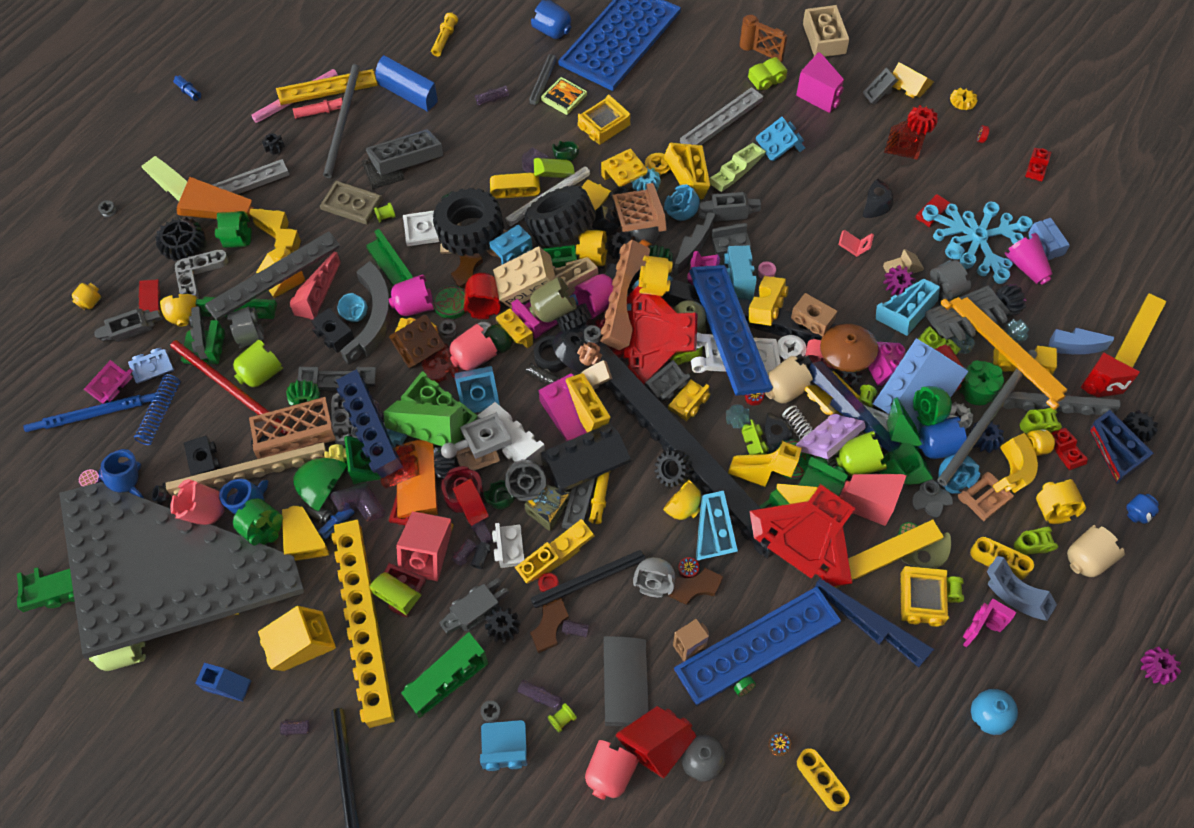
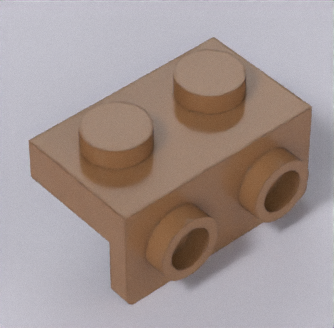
(466, 458)

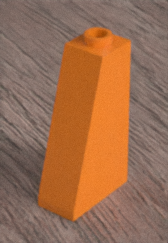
(206, 200)

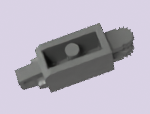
(729, 206)
(128, 325)
(474, 607)

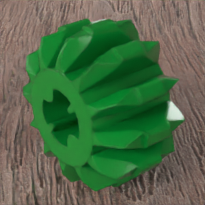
(302, 392)

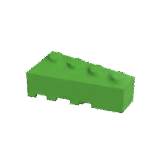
(426, 390)
(426, 421)

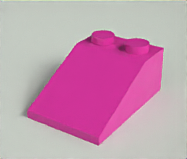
(561, 408)

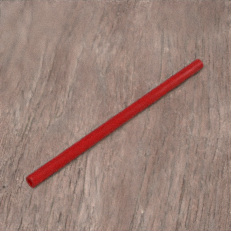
(222, 381)

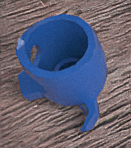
(120, 476)
(245, 492)

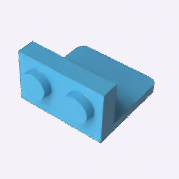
(779, 139)
(512, 244)
(503, 745)

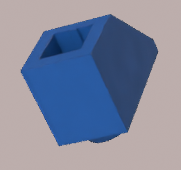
(222, 682)

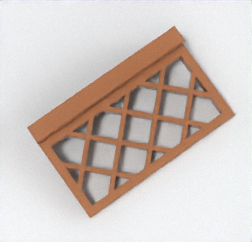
(651, 205)
(294, 439)

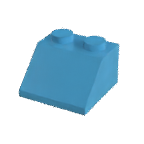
(477, 388)

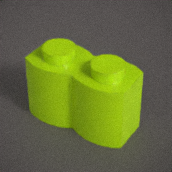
(767, 73)

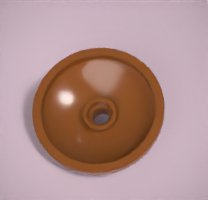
(849, 347)

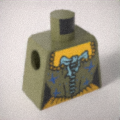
(547, 506)

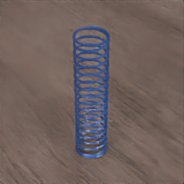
(153, 411)

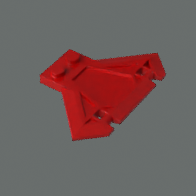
(656, 333)
(809, 534)

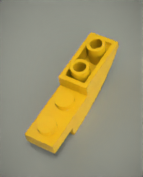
(556, 553)

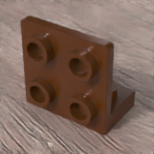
(417, 341)

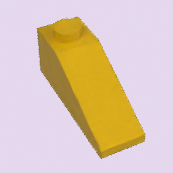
(587, 403)

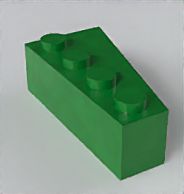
(445, 675)

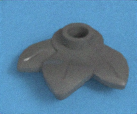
(933, 501)

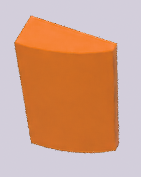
(419, 492)

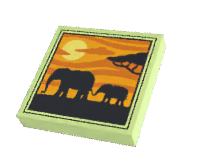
(564, 95)

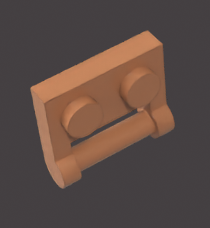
(987, 503)

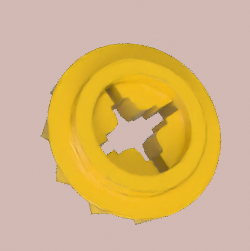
(957, 99)
(653, 160)

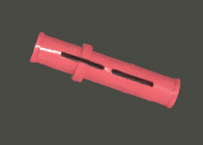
(325, 106)

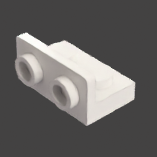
(509, 545)

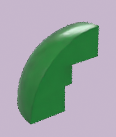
(909, 462)
(316, 480)

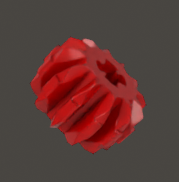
(922, 120)

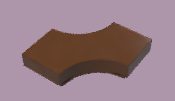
(466, 269)
(703, 584)
(545, 634)

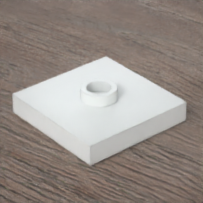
(419, 228)

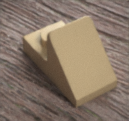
(908, 260)

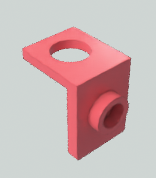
(853, 244)

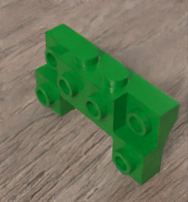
(40, 590)

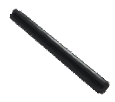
(587, 579)
(344, 768)

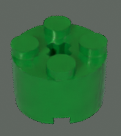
(233, 229)
(982, 383)
(258, 522)

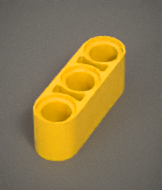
(514, 185)
(996, 549)
(824, 791)

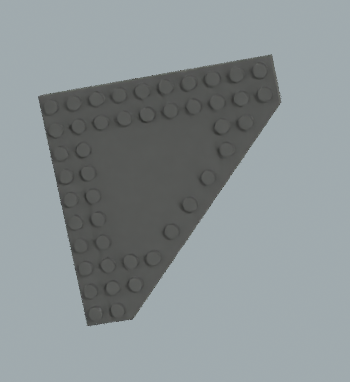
(154, 574)

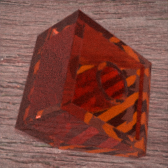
(904, 142)

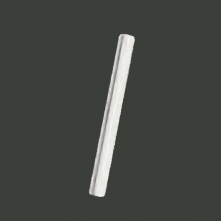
(571, 180)

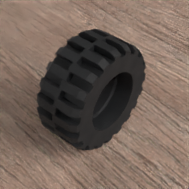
(462, 206)
(560, 215)

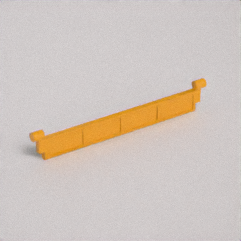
(1010, 349)

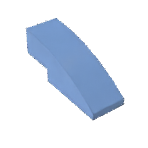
(1079, 341)

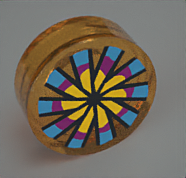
(779, 744)

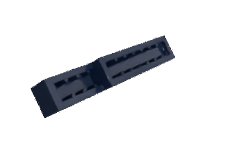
(848, 404)
(875, 625)

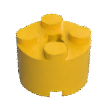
(592, 246)
(655, 275)
(1060, 501)

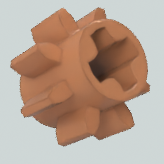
(589, 354)

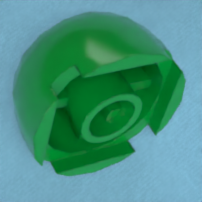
(932, 405)

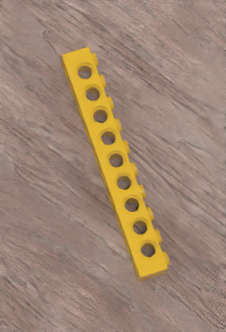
(383, 711)

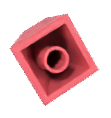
(873, 495)
(424, 544)

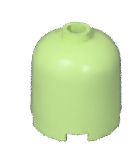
(120, 657)

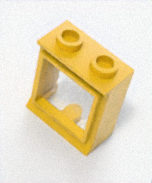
(604, 120)
(924, 596)

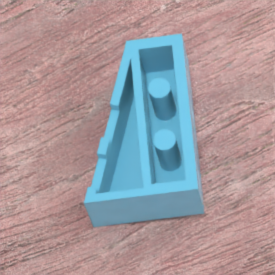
(740, 271)
(908, 308)
(715, 527)

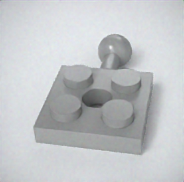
(480, 445)

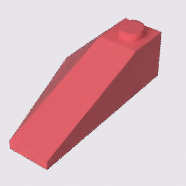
(312, 293)

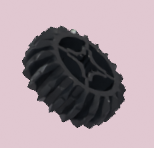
(180, 238)

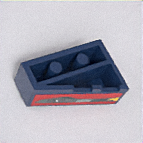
(1119, 446)

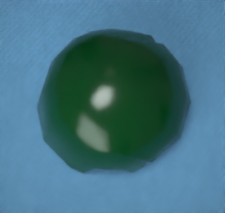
(565, 150)
(499, 337)
(498, 495)

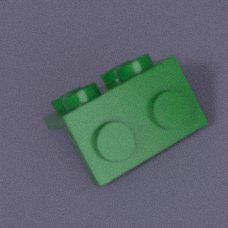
(214, 342)
(820, 472)

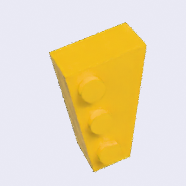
(689, 166)

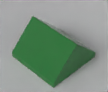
(901, 426)
(358, 462)

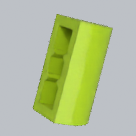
(553, 168)
(394, 592)

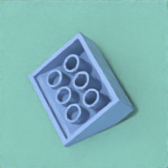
(917, 369)

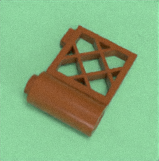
(752, 35)

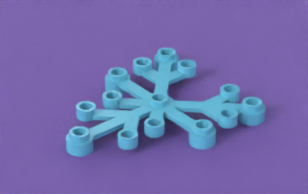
(979, 236)

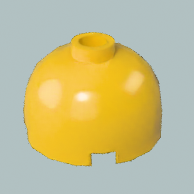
(178, 309)
(684, 502)

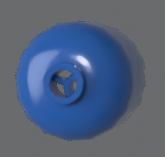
(551, 19)
(942, 438)

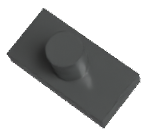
(880, 86)

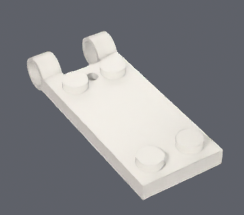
(767, 349)

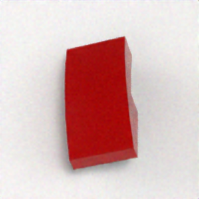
(1038, 164)
(149, 295)
(1067, 450)
(470, 502)

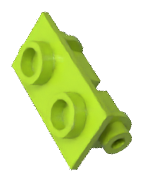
(753, 433)

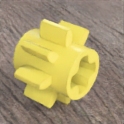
(336, 452)

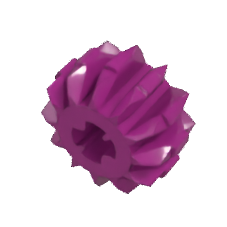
(892, 280)
(1160, 665)

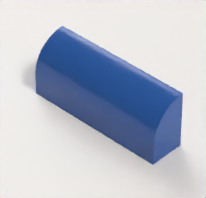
(406, 83)

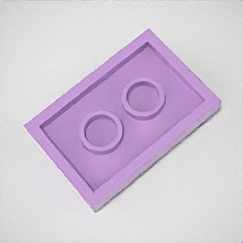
(831, 436)

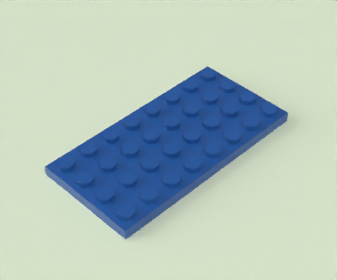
(618, 40)

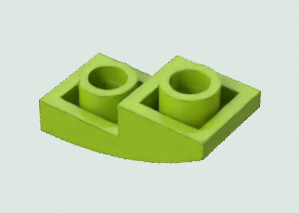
(934, 340)

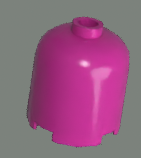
(595, 293)
(411, 296)

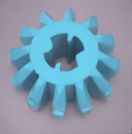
(650, 177)

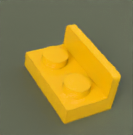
(515, 328)
(689, 399)

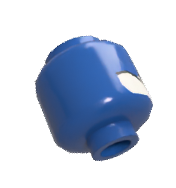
(1142, 508)

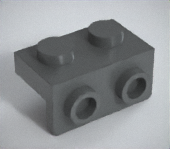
(666, 381)

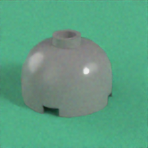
(654, 577)

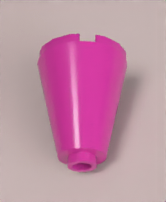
(1031, 259)

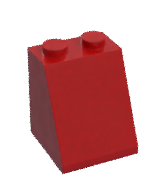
(657, 739)

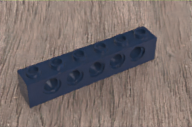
(357, 396)

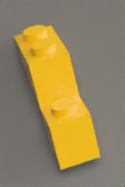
(276, 224)
(759, 467)

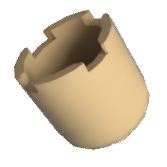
(788, 380)
(1094, 552)

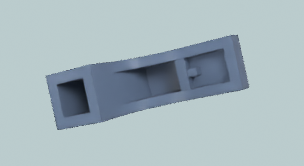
(1016, 593)

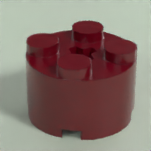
(456, 477)

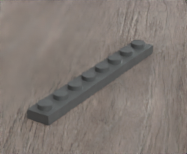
(272, 276)

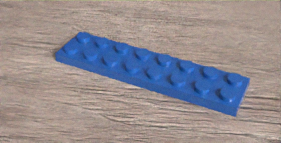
(730, 330)
(756, 646)

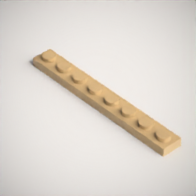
(254, 468)

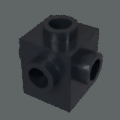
(605, 220)

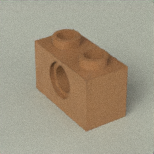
(807, 308)
(691, 639)

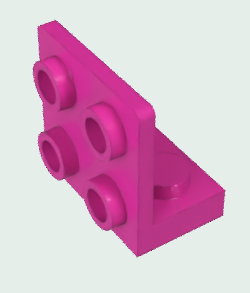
(993, 614)

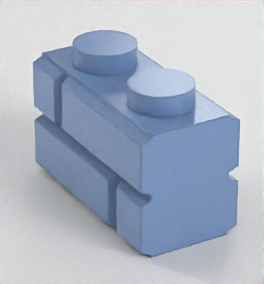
(1051, 238)

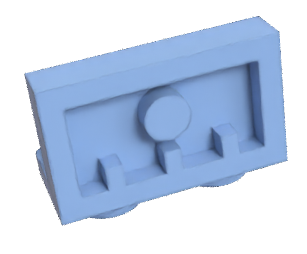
(150, 365)

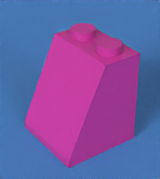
(820, 84)

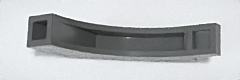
(380, 317)

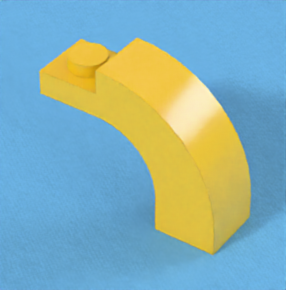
(1022, 464)

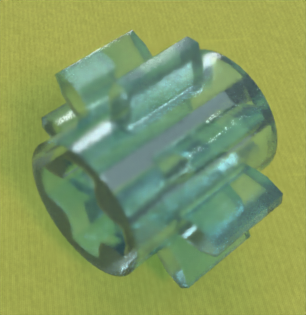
(1017, 330)
(737, 416)

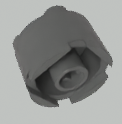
(951, 279)
(245, 326)

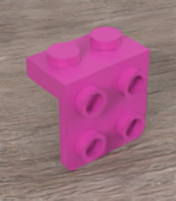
(536, 325)
(886, 362)
(106, 382)

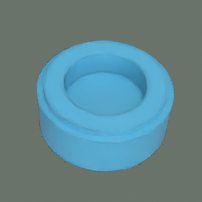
(954, 251)

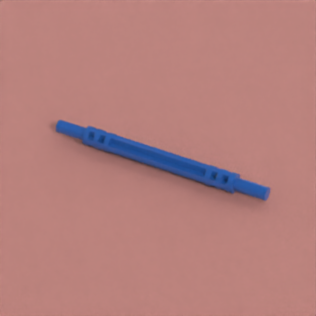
(61, 419)

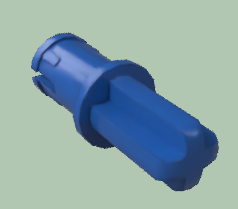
(187, 87)
(341, 517)

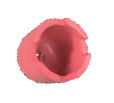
(472, 349)
(197, 503)
(610, 770)

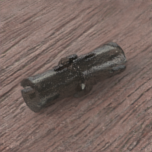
(542, 374)

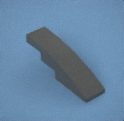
(693, 244)

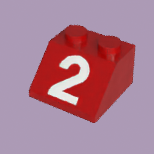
(1109, 377)

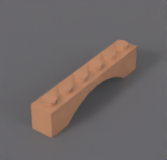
(617, 325)

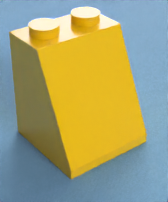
(296, 638)

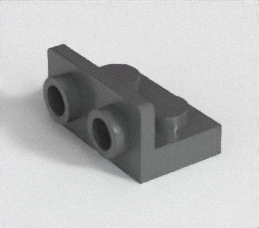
(729, 236)

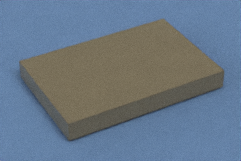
(351, 202)

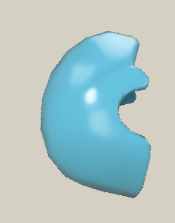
(352, 307)

